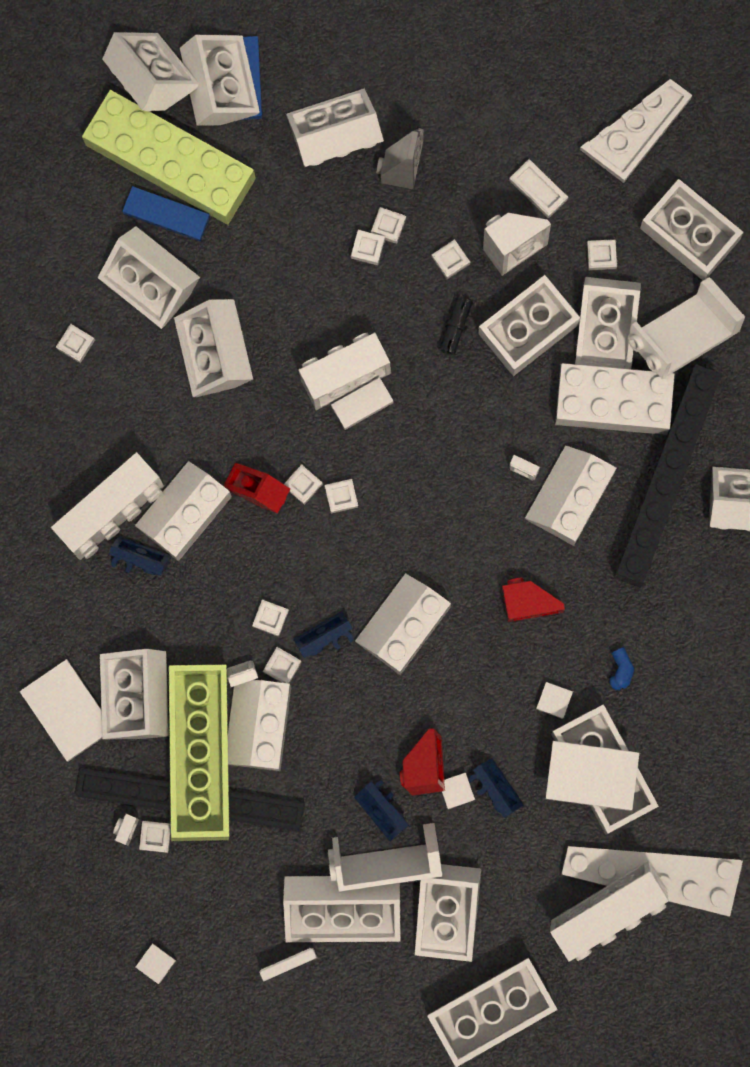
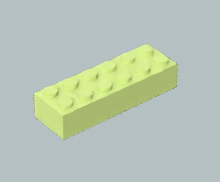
(169, 157)
(198, 752)

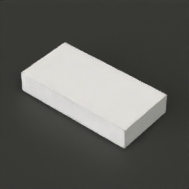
(538, 188)
(362, 403)
(288, 964)

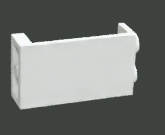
(687, 330)
(386, 866)

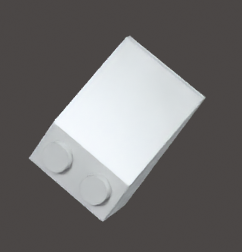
(605, 323)
(448, 914)

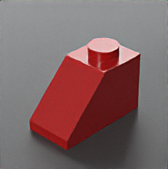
(257, 487)
(528, 601)
(424, 766)

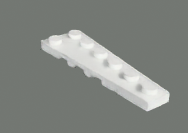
(689, 880)

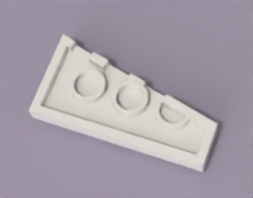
(630, 138)

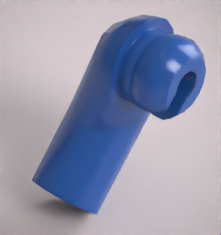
(624, 672)

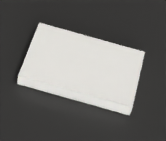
(65, 710)
(592, 775)

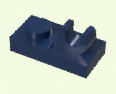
(136, 554)
(315, 639)
(500, 791)
(381, 811)

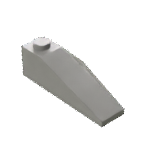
(402, 161)

